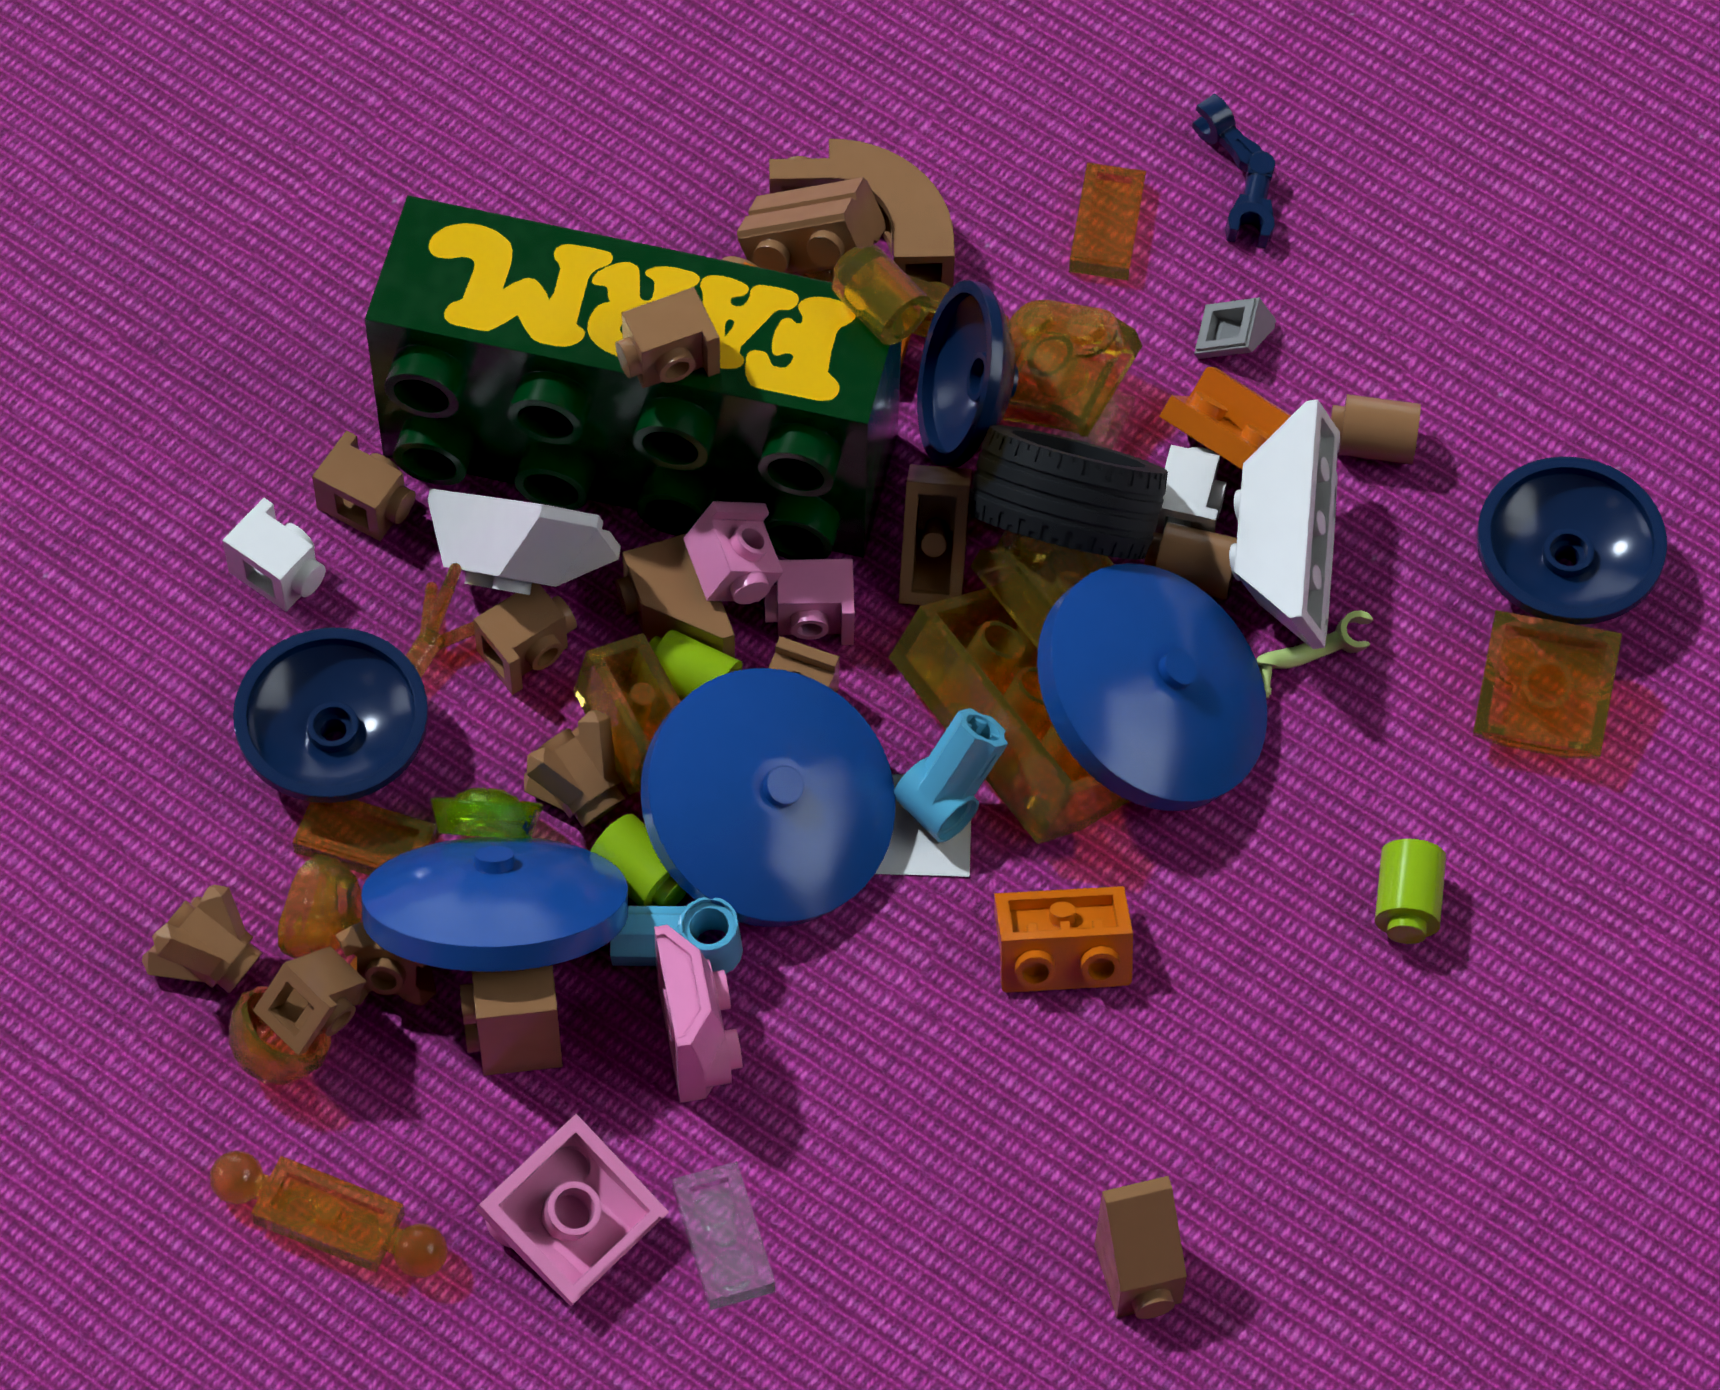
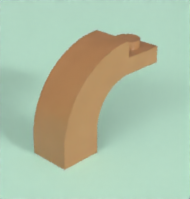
(913, 209)

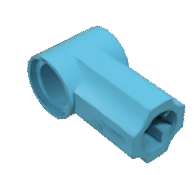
(943, 786)
(637, 939)

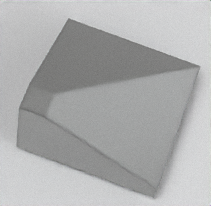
(1233, 328)

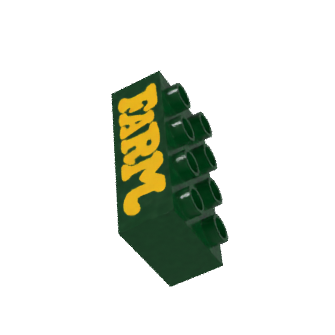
(507, 369)

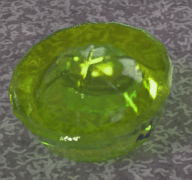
(485, 814)

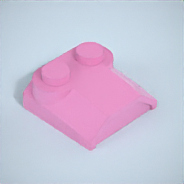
(692, 1016)
(571, 1210)

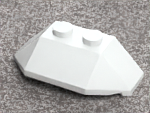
(1290, 522)
(517, 542)

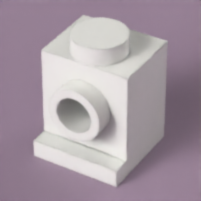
(1192, 491)
(273, 557)

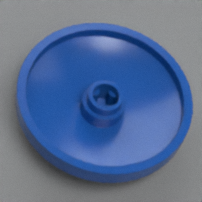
(1152, 687)
(768, 796)
(494, 903)

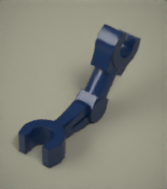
(1252, 207)

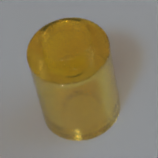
(880, 293)

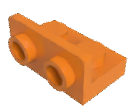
(1225, 416)
(1064, 939)

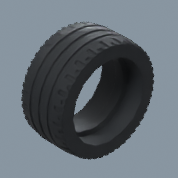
(1067, 492)

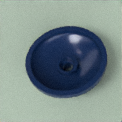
(964, 373)
(1578, 514)
(326, 685)

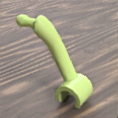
(1302, 653)

